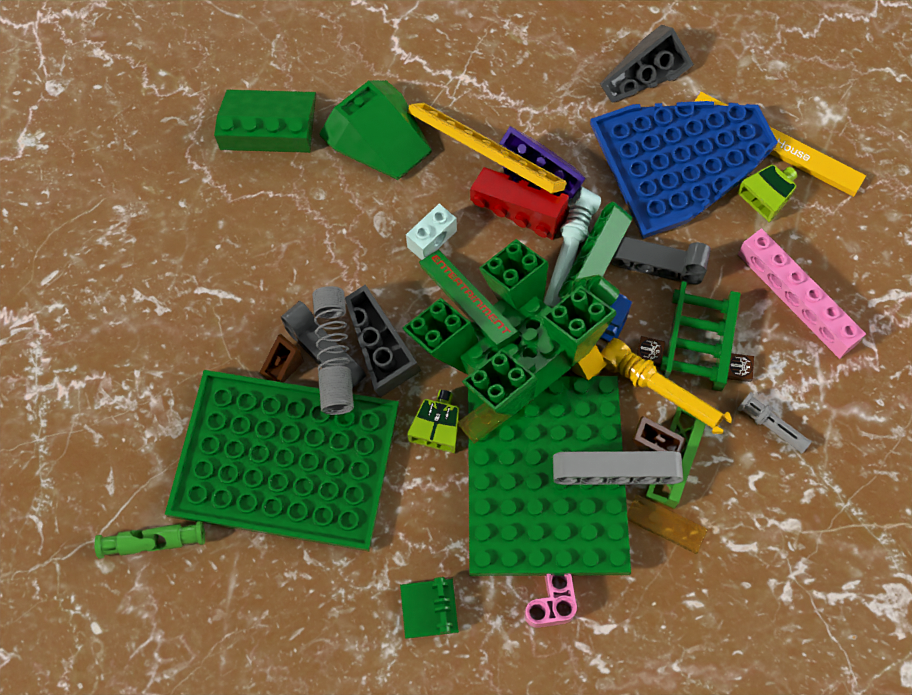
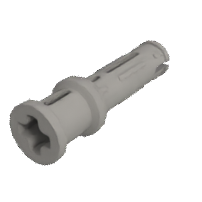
(764, 415)

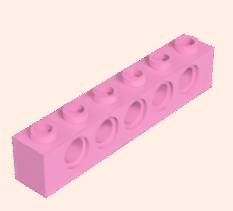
(801, 293)

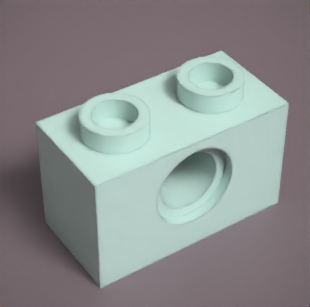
(431, 232)

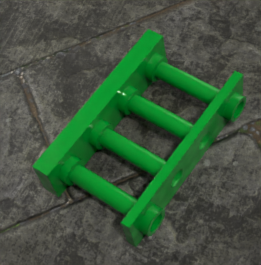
(720, 350)

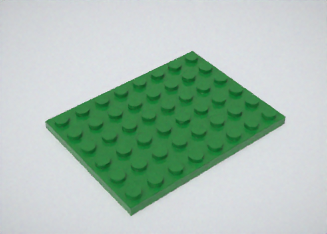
(280, 466)
(518, 513)

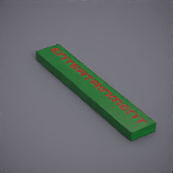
(469, 300)

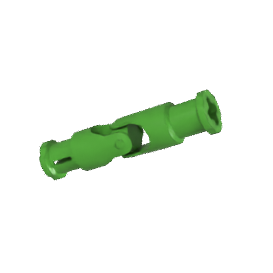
(137, 540)

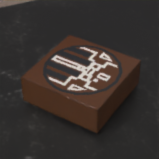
(651, 349)
(741, 367)

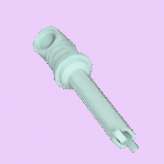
(574, 232)

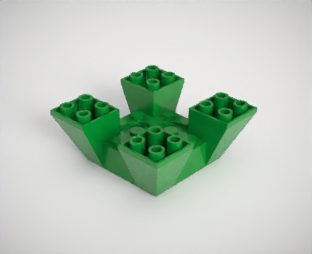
(547, 340)

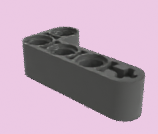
(663, 260)
(301, 327)

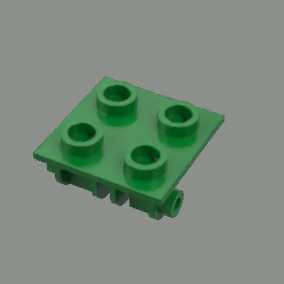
(429, 608)

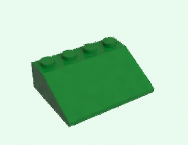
(266, 121)

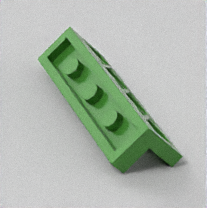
(688, 454)

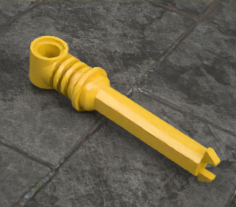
(644, 374)

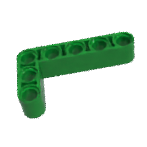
(597, 254)

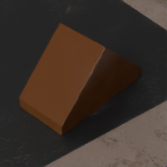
(282, 360)
(654, 437)

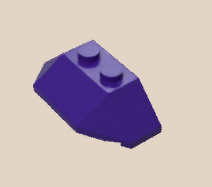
(544, 158)

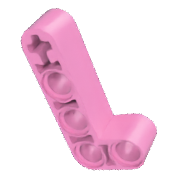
(549, 604)

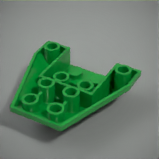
(376, 130)

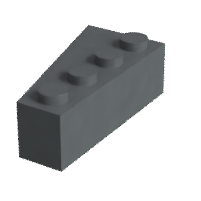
(383, 349)

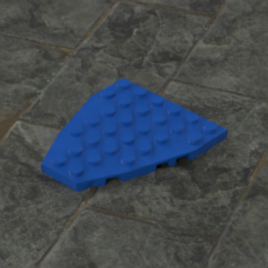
(680, 156)

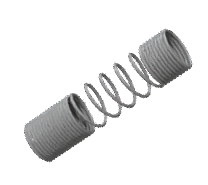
(334, 380)

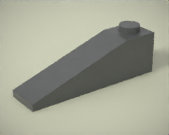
(651, 62)

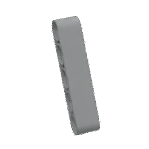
(617, 468)

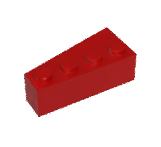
(520, 202)

